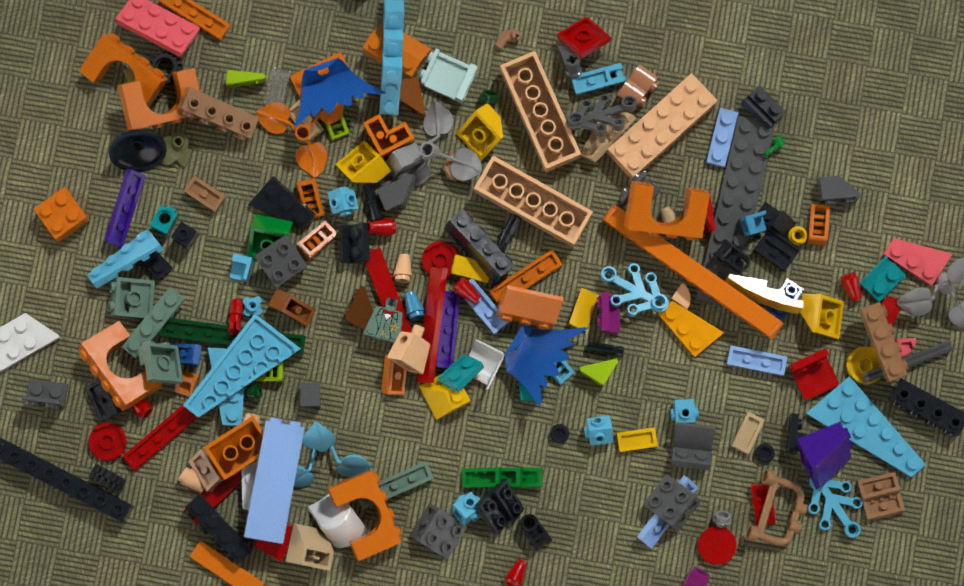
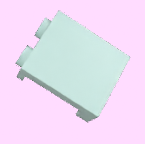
(448, 76)

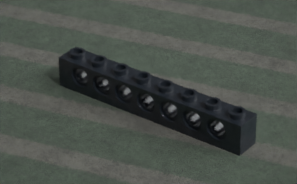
(65, 481)

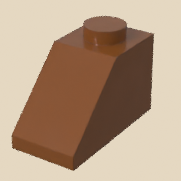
(411, 96)
(292, 307)

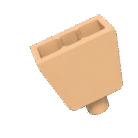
(410, 350)

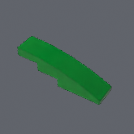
(492, 476)

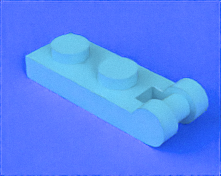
(598, 79)

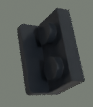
(354, 243)
(102, 401)

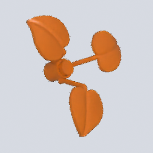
(309, 157)

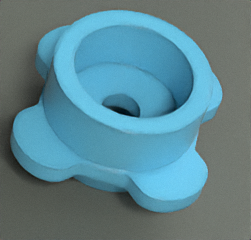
(257, 306)

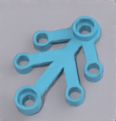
(637, 290)
(833, 501)

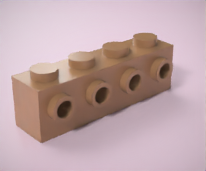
(217, 113)
(883, 343)

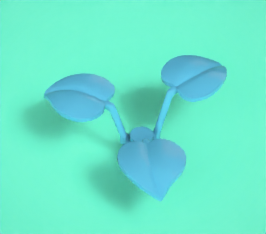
(322, 439)

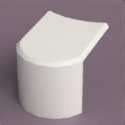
(490, 358)
(337, 523)

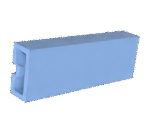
(274, 480)

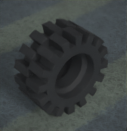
(169, 57)
(107, 478)

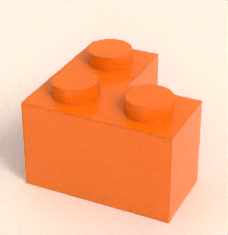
(387, 140)

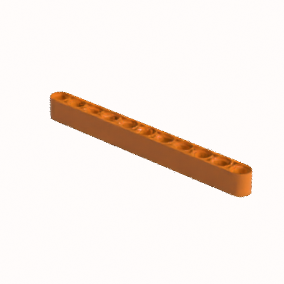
(697, 275)

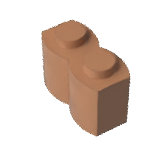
(639, 85)

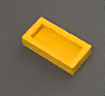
(468, 269)
(637, 439)

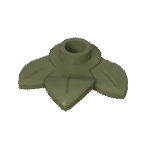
(177, 152)

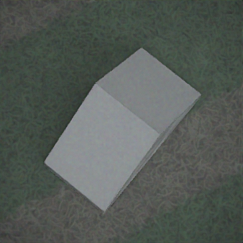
(403, 159)

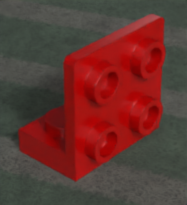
(814, 374)

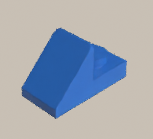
(189, 354)

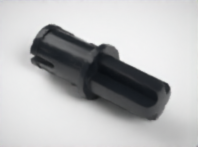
(372, 202)
(508, 232)

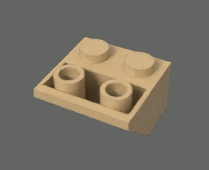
(309, 547)

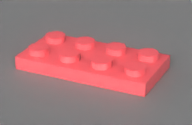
(158, 26)

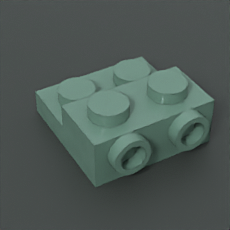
(131, 297)
(161, 362)

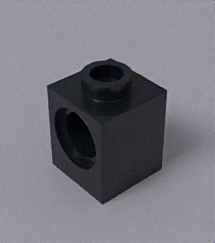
(185, 235)

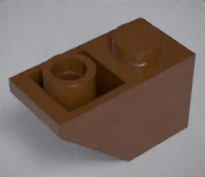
(360, 311)

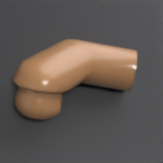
(507, 36)
(447, 167)

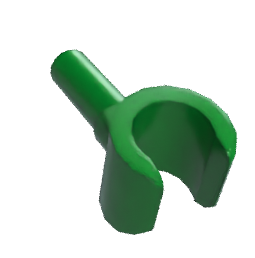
(778, 142)

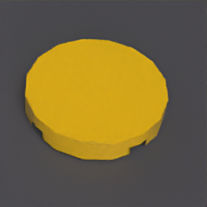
(861, 361)

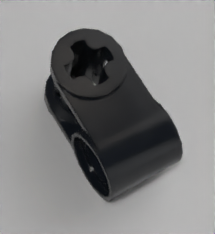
(731, 256)
(535, 532)

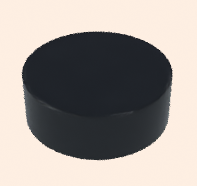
(559, 433)
(764, 453)

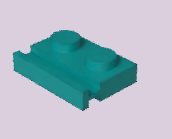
(882, 279)
(460, 372)

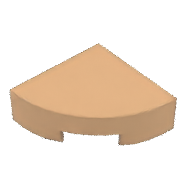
(682, 296)

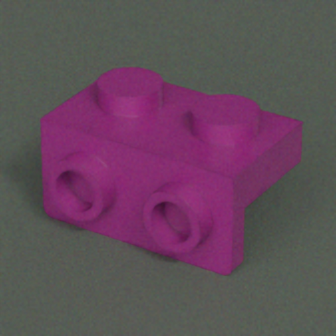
(610, 316)

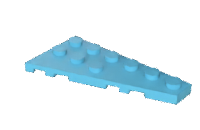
(246, 359)
(866, 426)

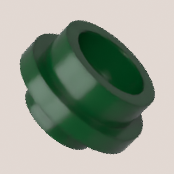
(488, 97)
(254, 392)

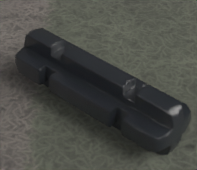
(605, 349)

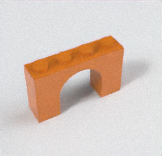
(110, 49)
(137, 112)
(687, 224)
(124, 391)
(384, 533)

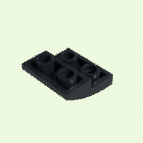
(499, 507)

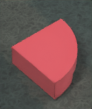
(906, 345)

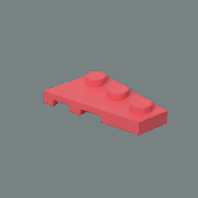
(917, 259)

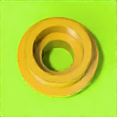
(803, 235)

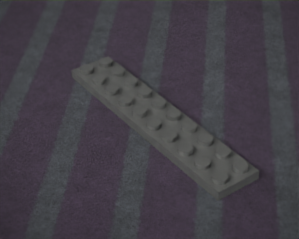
(738, 194)

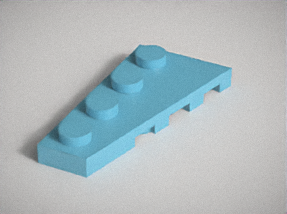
(123, 260)

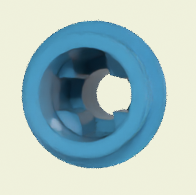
(414, 308)

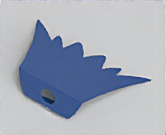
(329, 89)
(537, 356)

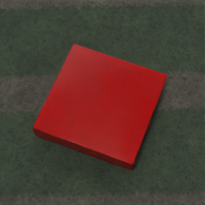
(583, 37)

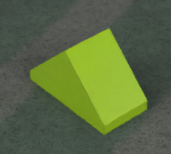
(599, 371)

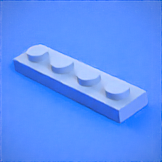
(656, 526)

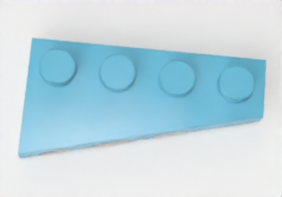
(232, 408)

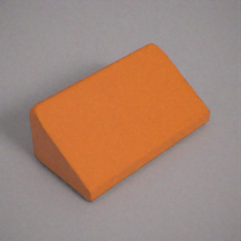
(393, 378)

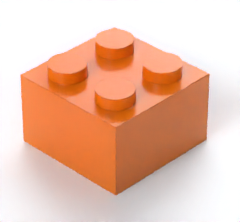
(61, 214)

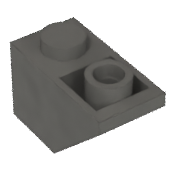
(836, 189)
(397, 193)

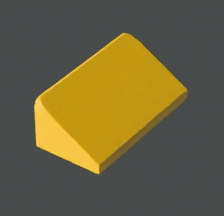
(583, 309)

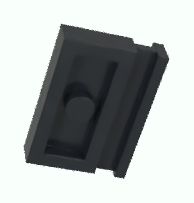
(763, 107)
(777, 249)

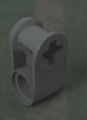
(570, 61)

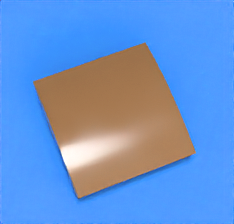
(881, 496)

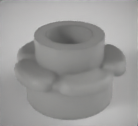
(722, 518)

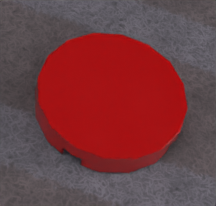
(439, 255)
(107, 441)
(717, 545)

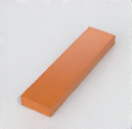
(198, 16)
(530, 274)
(223, 566)

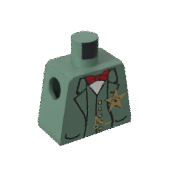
(385, 322)

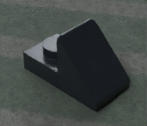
(777, 220)
(157, 265)
(793, 426)

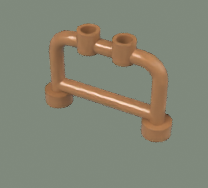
(798, 508)

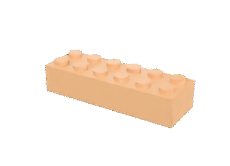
(540, 111)
(662, 126)
(533, 201)

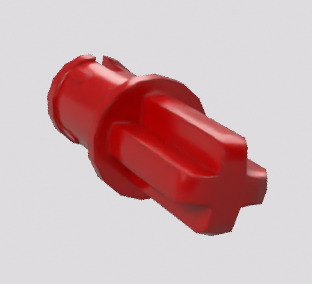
(235, 316)

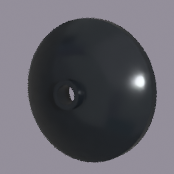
(137, 150)

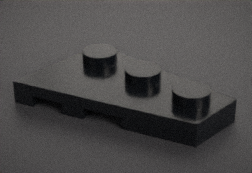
(282, 203)

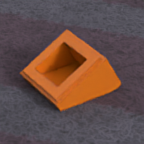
(188, 385)

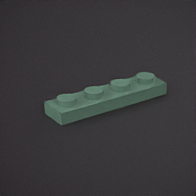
(154, 321)
(401, 482)

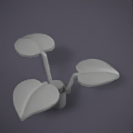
(465, 164)
(918, 301)

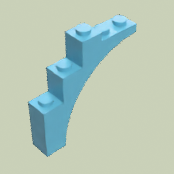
(392, 56)

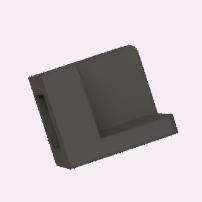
(310, 395)

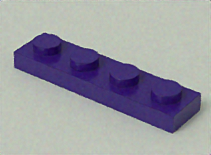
(124, 208)
(448, 330)

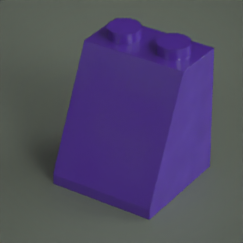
(825, 452)

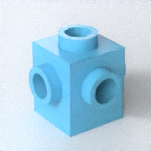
(342, 201)
(684, 405)
(599, 430)
(465, 510)

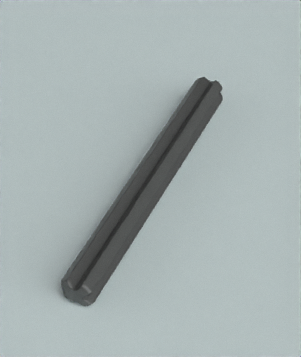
(912, 359)

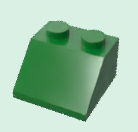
(265, 232)

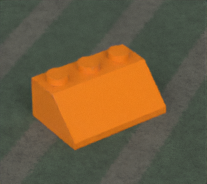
(413, 52)
(529, 307)
(236, 447)

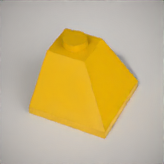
(482, 131)
(363, 165)
(823, 314)
(443, 399)

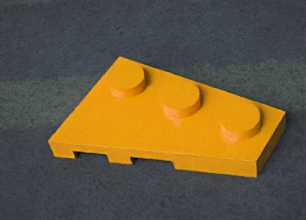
(689, 329)

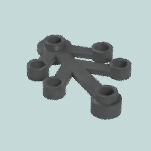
(579, 120)

